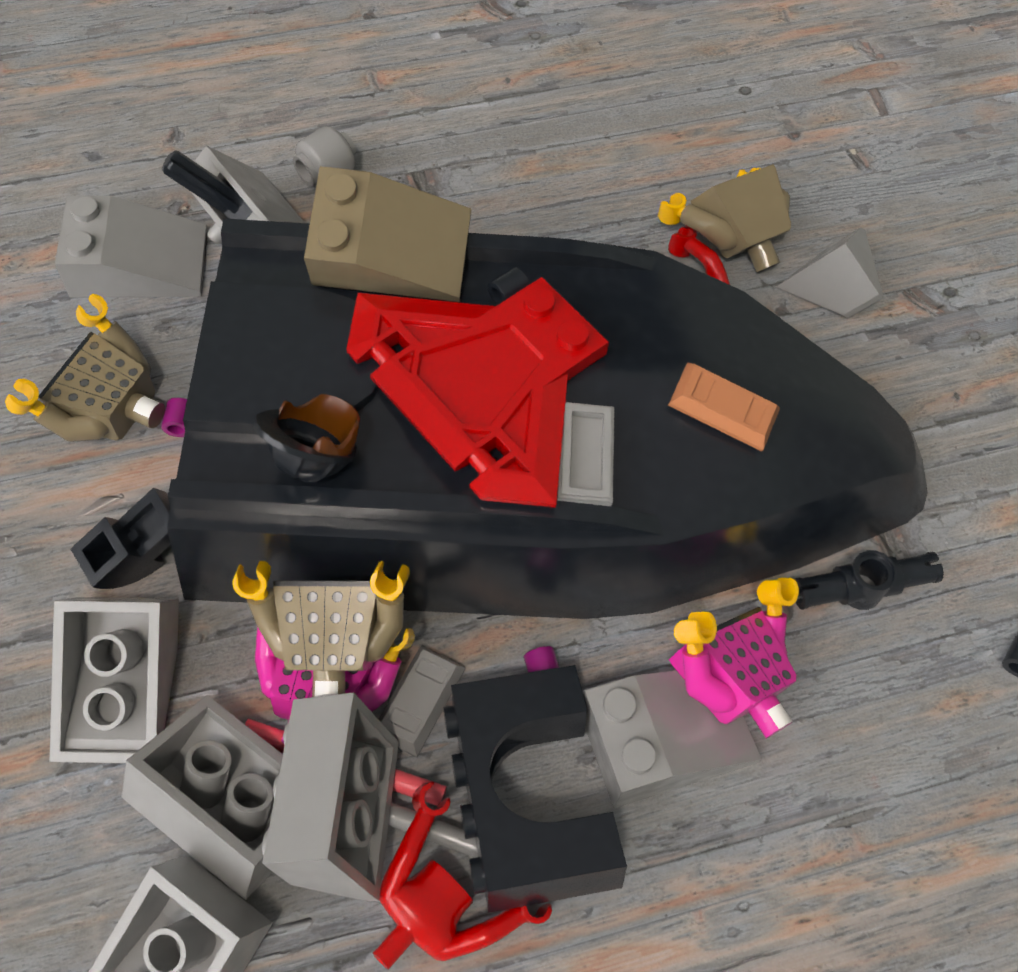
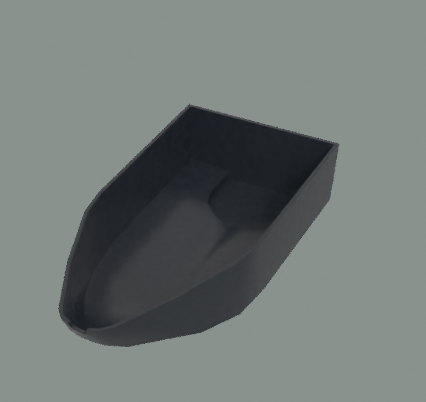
(687, 500)

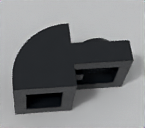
(126, 548)

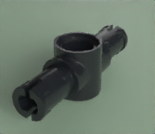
(885, 571)

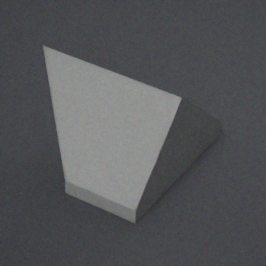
(839, 277)

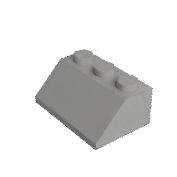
(209, 791)
(332, 798)

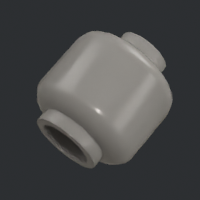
(326, 149)

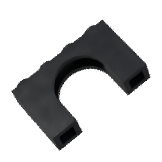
(517, 857)

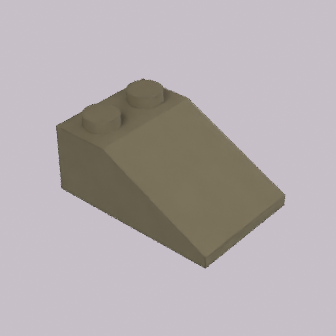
(385, 237)

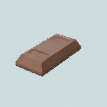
(724, 406)

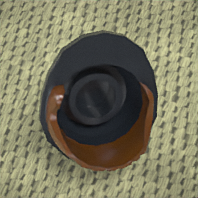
(312, 437)

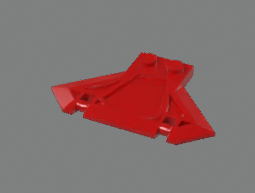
(482, 380)

